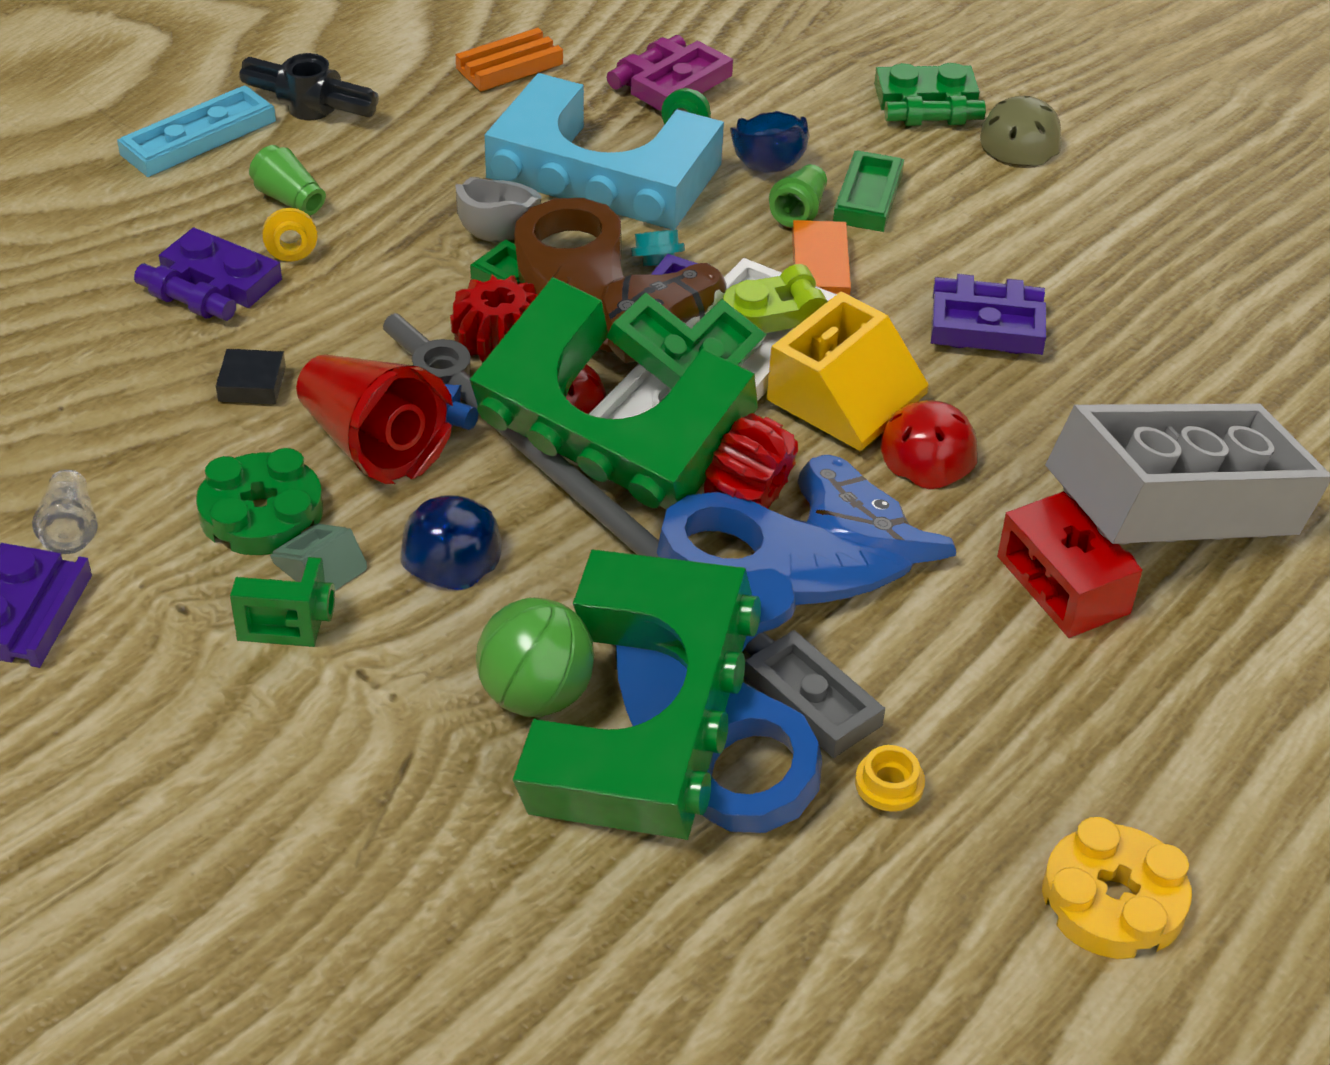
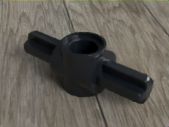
(309, 86)

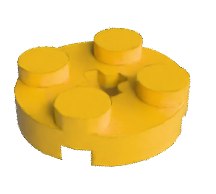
(1127, 856)

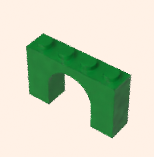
(651, 454)
(657, 771)

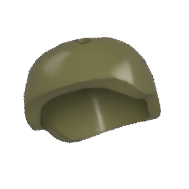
(1021, 119)

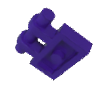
(209, 275)
(988, 315)

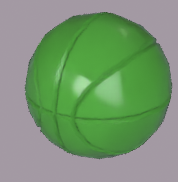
(535, 657)

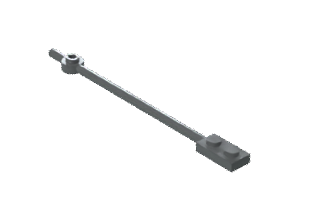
(781, 669)

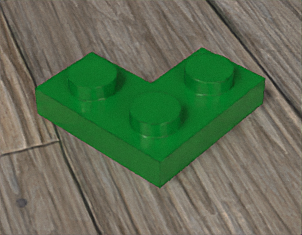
(669, 346)

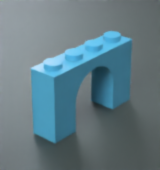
(646, 184)

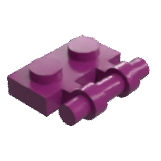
(669, 67)

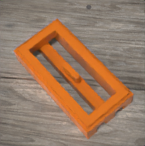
(509, 59)

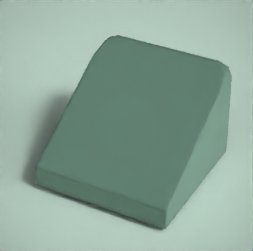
(333, 544)

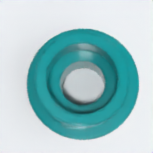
(656, 245)

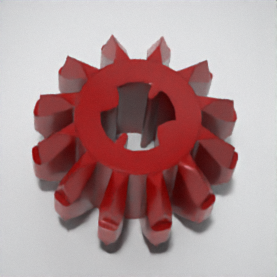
(488, 312)
(753, 460)

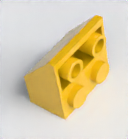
(844, 371)

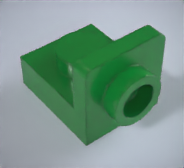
(283, 610)

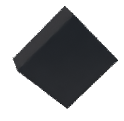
(250, 376)

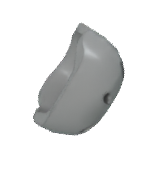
(493, 207)

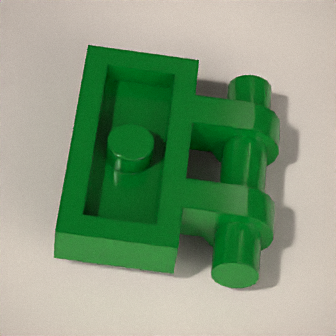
(929, 93)

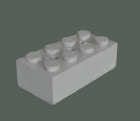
(1186, 472)

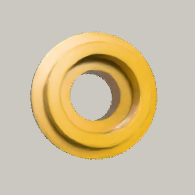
(285, 220)
(888, 765)

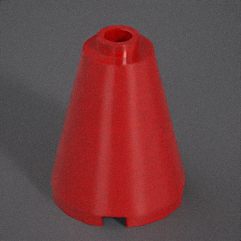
(378, 413)

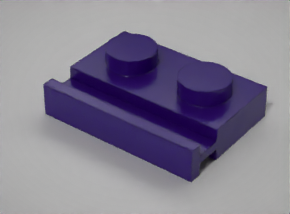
(36, 599)

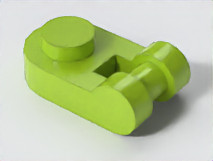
(779, 300)

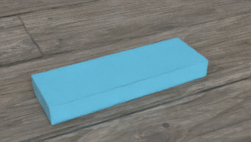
(196, 130)

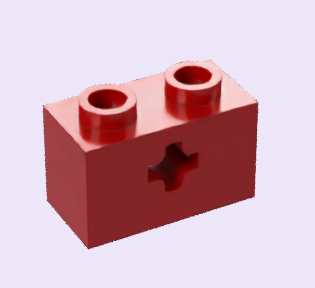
(1068, 564)

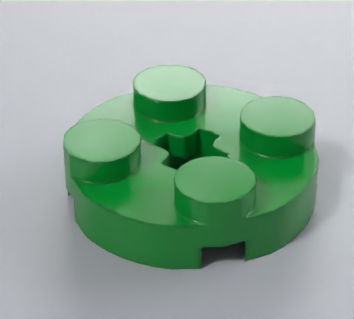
(234, 483)

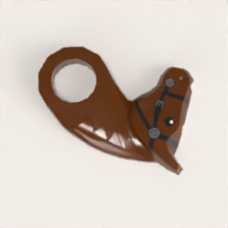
(597, 265)

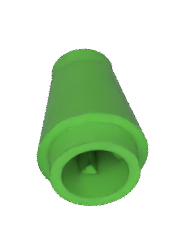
(284, 178)
(798, 195)

